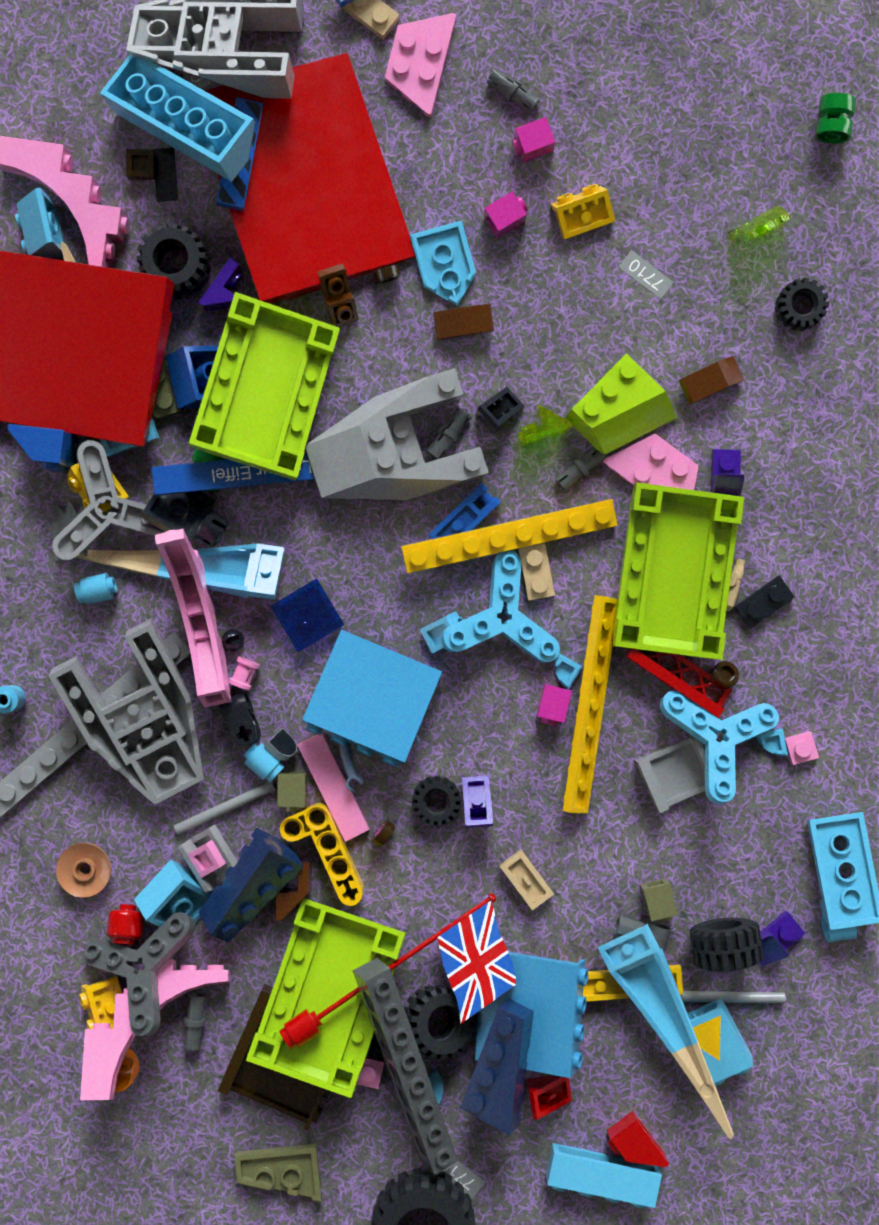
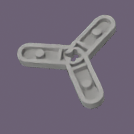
(91, 522)

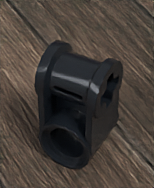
(240, 716)

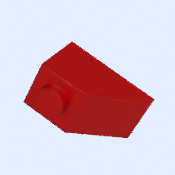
(635, 1142)

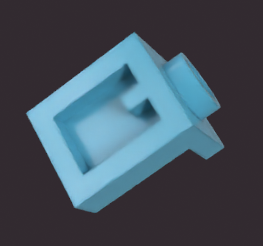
(433, 631)

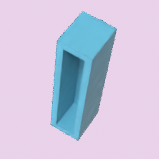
(602, 1176)

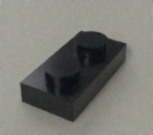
(764, 601)

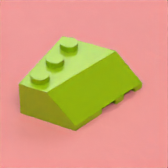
(621, 407)

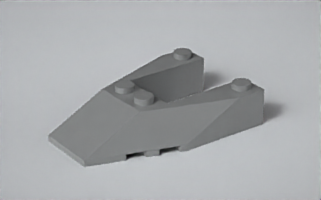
(205, 40)
(378, 453)
(146, 733)

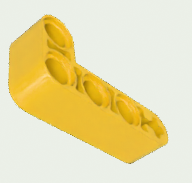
(327, 854)

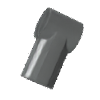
(627, 924)

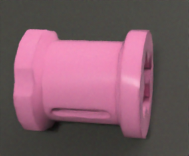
(244, 673)

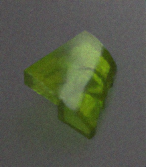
(760, 225)

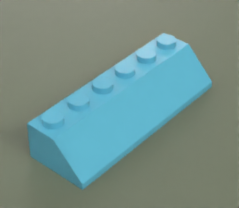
(181, 115)

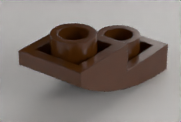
(337, 295)
(463, 321)

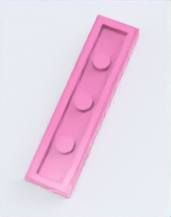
(333, 787)

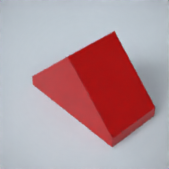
(548, 1094)

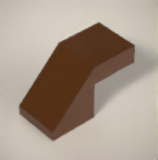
(711, 380)
(289, 897)

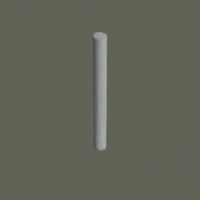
(225, 807)
(734, 997)

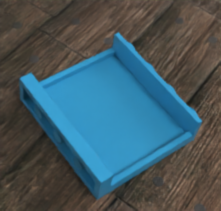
(371, 698)
(556, 996)

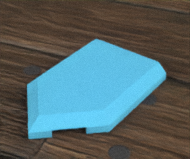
(444, 260)

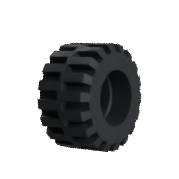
(175, 238)
(726, 944)
(454, 1035)

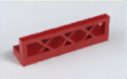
(678, 683)

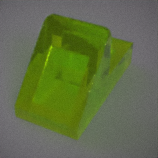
(550, 423)

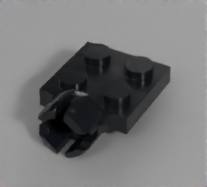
(188, 512)

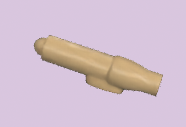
(736, 577)

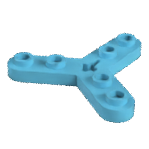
(518, 629)
(719, 757)

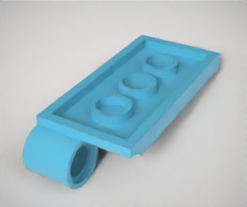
(848, 900)

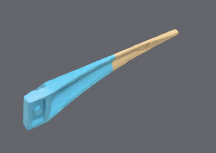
(230, 569)
(648, 981)

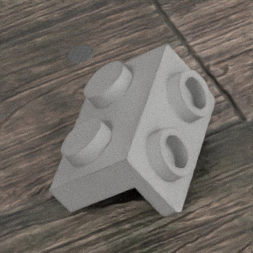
(216, 877)

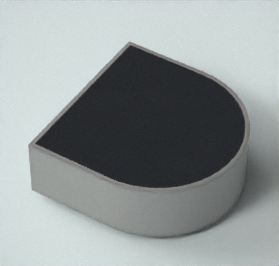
(282, 746)

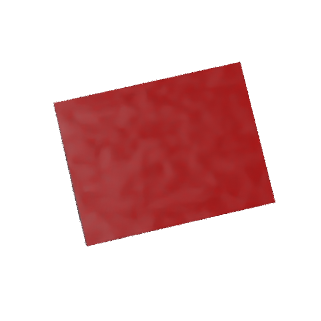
(317, 186)
(81, 346)

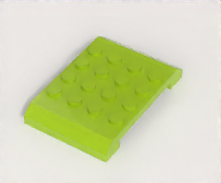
(264, 387)
(676, 571)
(314, 976)

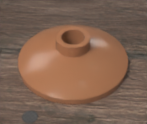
(74, 879)

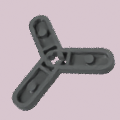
(142, 984)

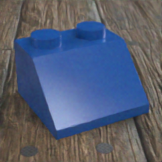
(189, 373)
(49, 447)

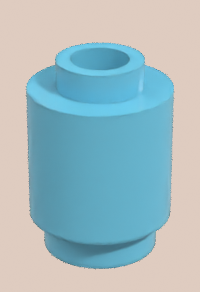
(95, 589)
(15, 696)
(262, 762)

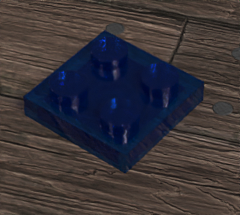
(307, 615)

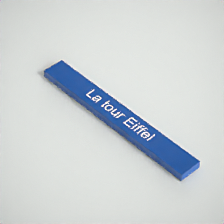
(218, 475)

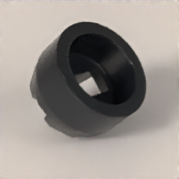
(235, 644)

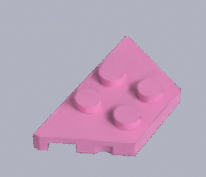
(419, 59)
(654, 463)

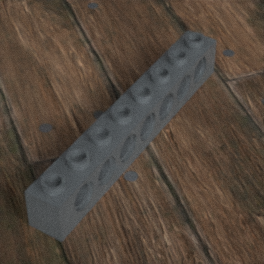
(405, 1065)

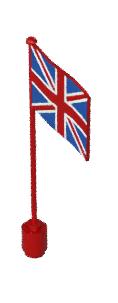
(472, 959)

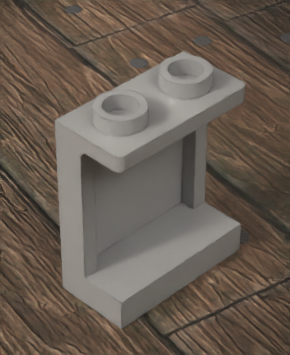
(674, 772)

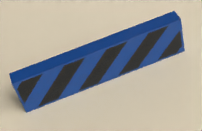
(234, 193)

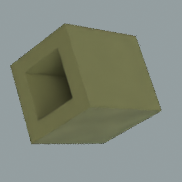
(292, 790)
(659, 900)

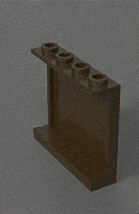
(265, 1085)

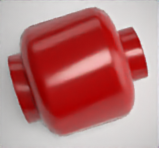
(125, 925)

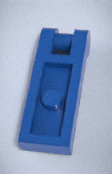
(466, 514)

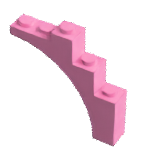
(50, 166)
(198, 615)
(107, 1047)

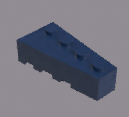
(250, 885)
(499, 1074)

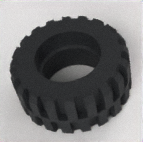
(423, 1191)

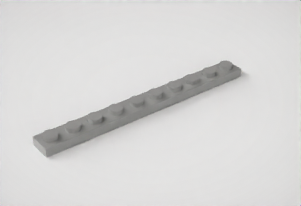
(70, 739)

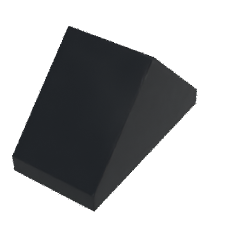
(499, 409)

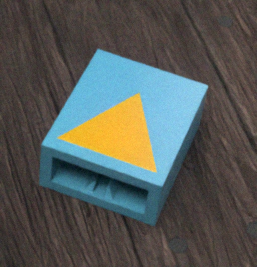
(720, 1041)

